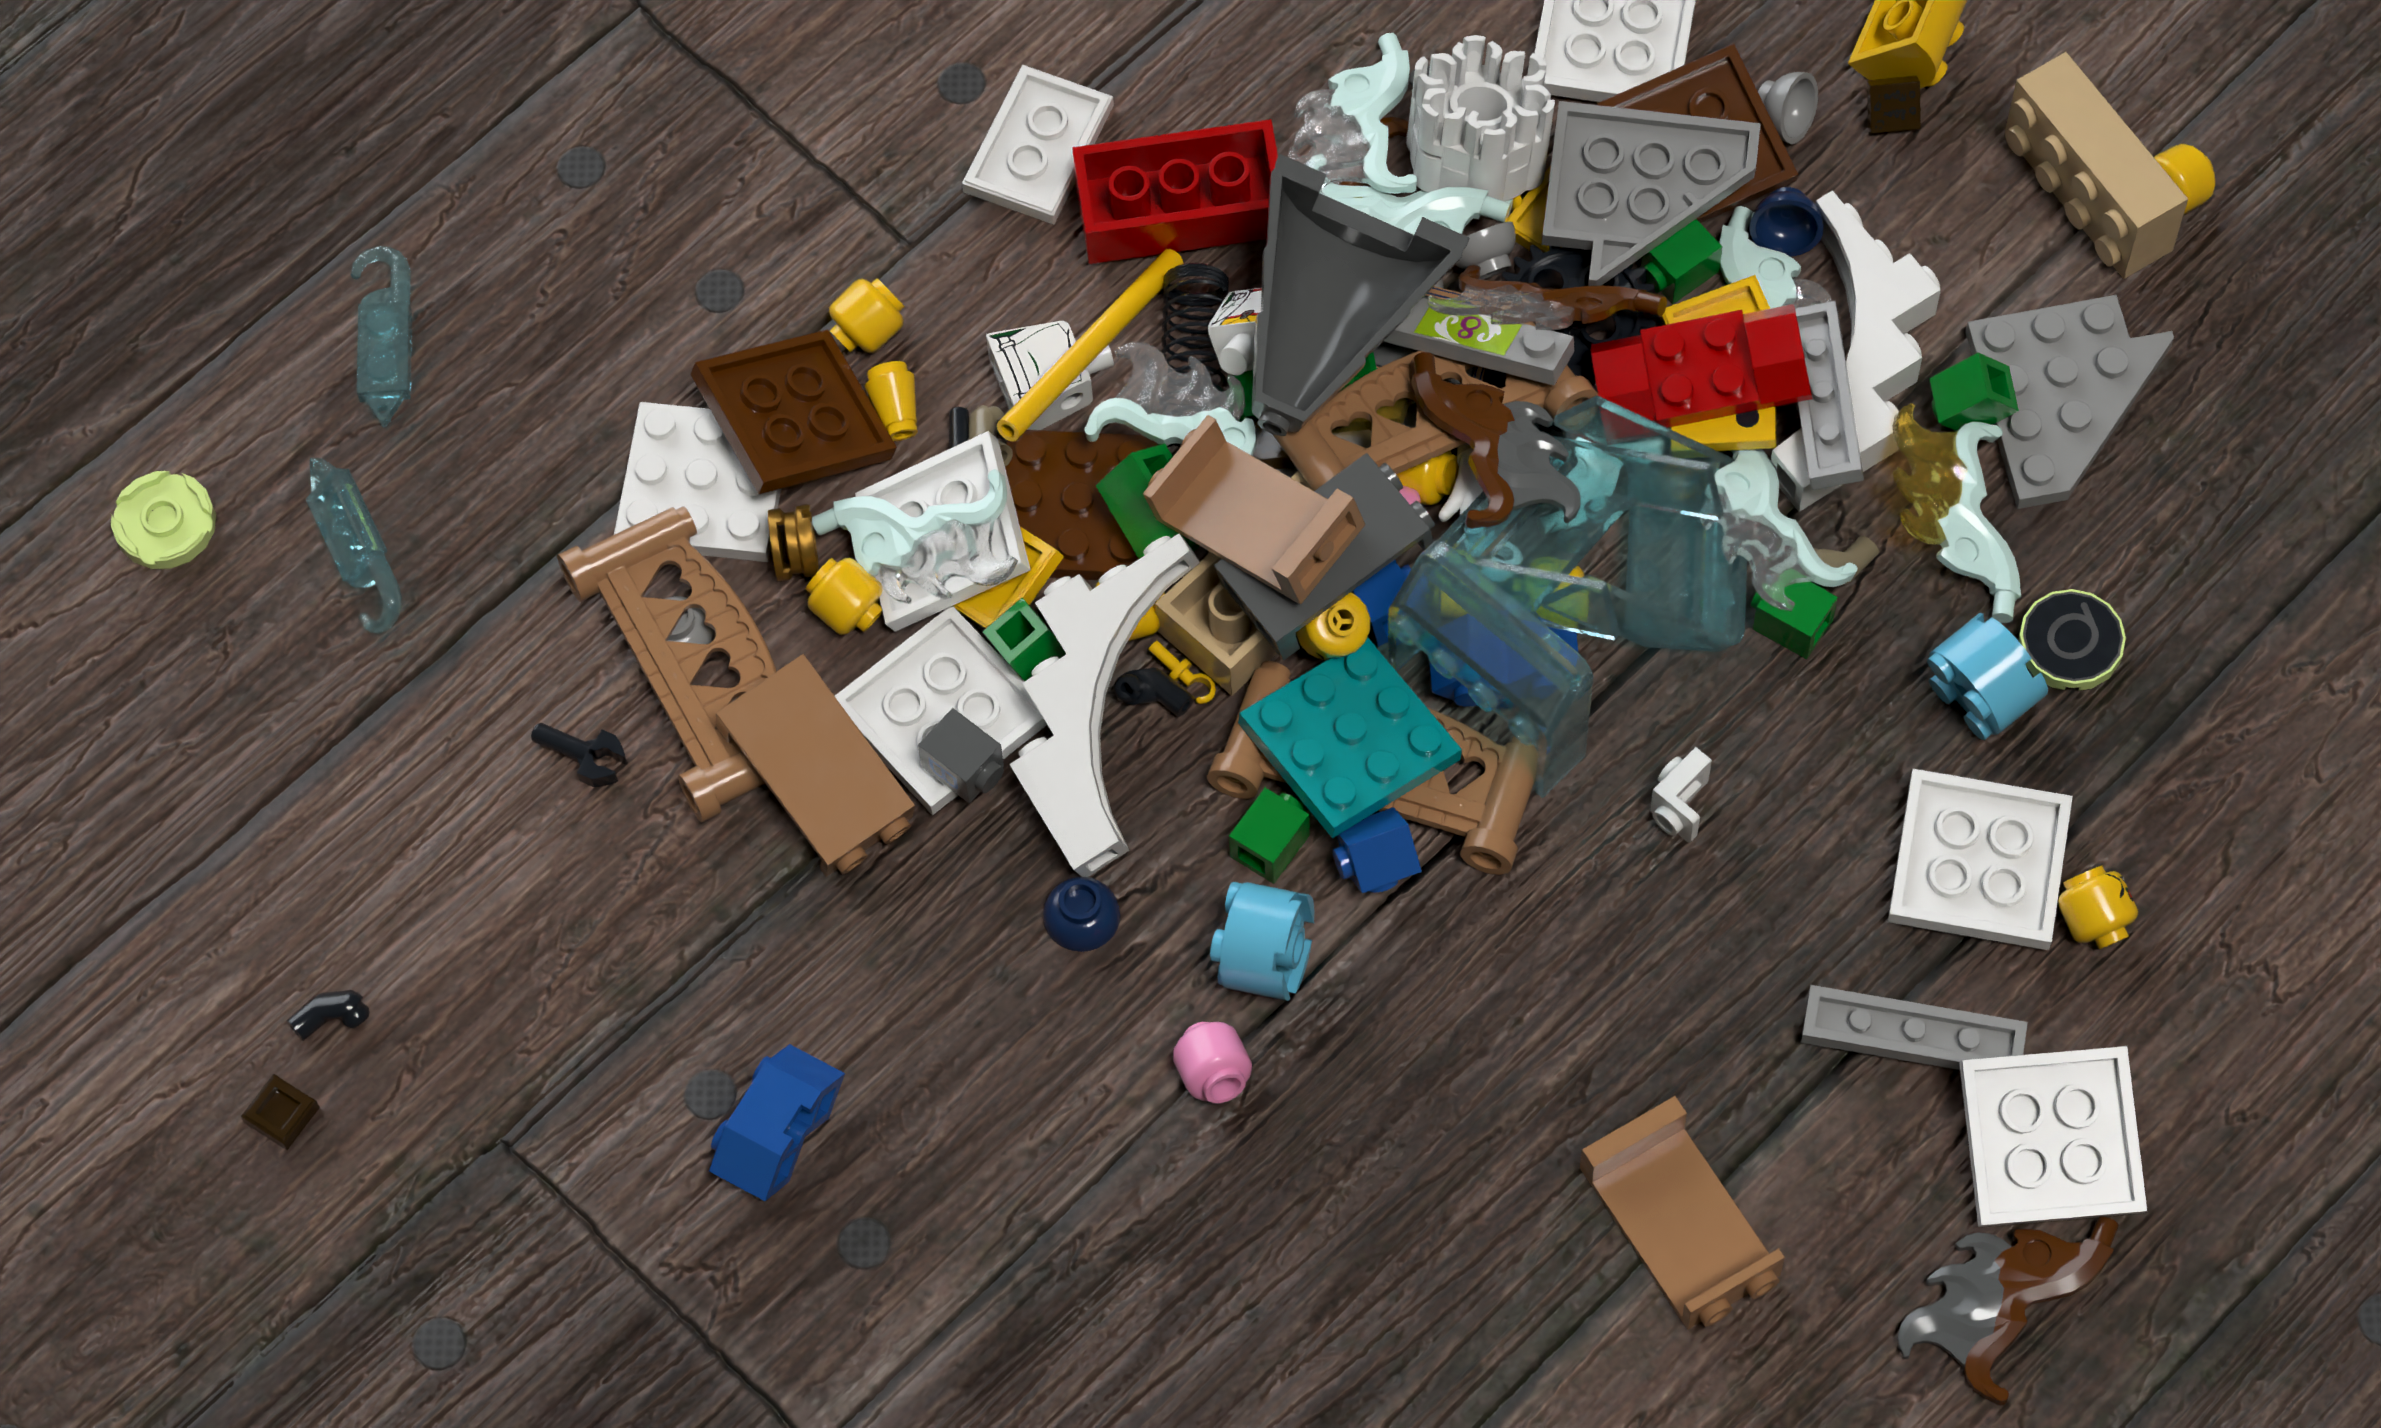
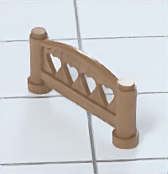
(1323, 455)
(622, 572)
(1483, 811)

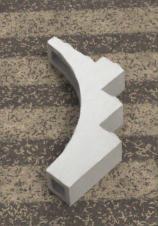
(1882, 357)
(1071, 691)

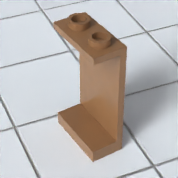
(1252, 513)
(818, 765)
(1679, 1216)

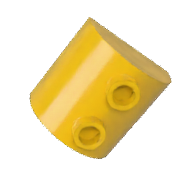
(1908, 39)

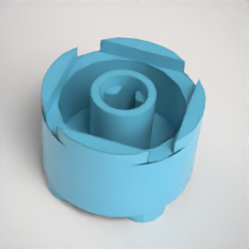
(1986, 675)
(1263, 940)

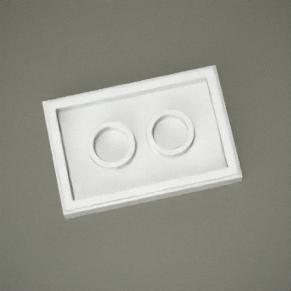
(1030, 144)

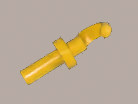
(1181, 671)

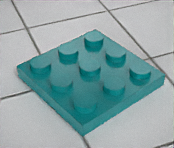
(1349, 737)

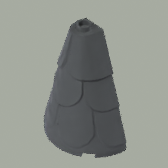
(1331, 293)

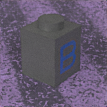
(962, 756)

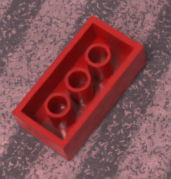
(1175, 190)

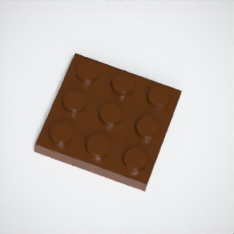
(1718, 89)
(793, 411)
(1058, 500)

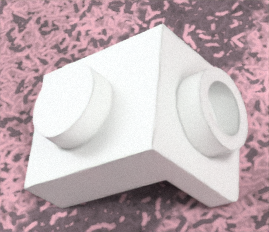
(1677, 786)

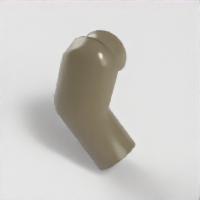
(984, 420)
(1860, 553)

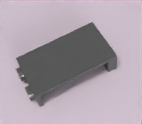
(1388, 532)

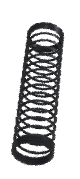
(1192, 299)

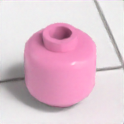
(1212, 1062)

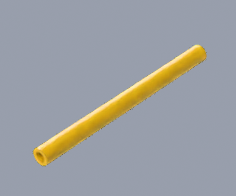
(1087, 347)

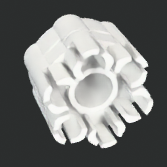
(1479, 123)

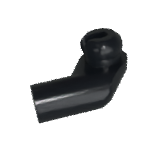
(1152, 686)
(329, 1006)

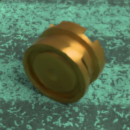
(799, 542)

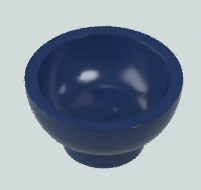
(1787, 222)
(1081, 914)

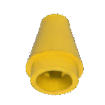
(893, 397)

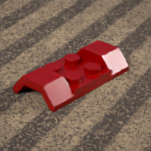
(1706, 367)

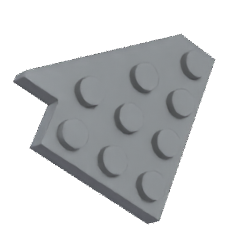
(1638, 178)
(2072, 388)

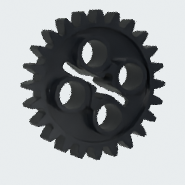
(1570, 269)

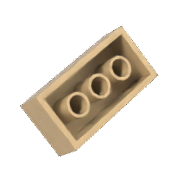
(2094, 166)
(1211, 626)

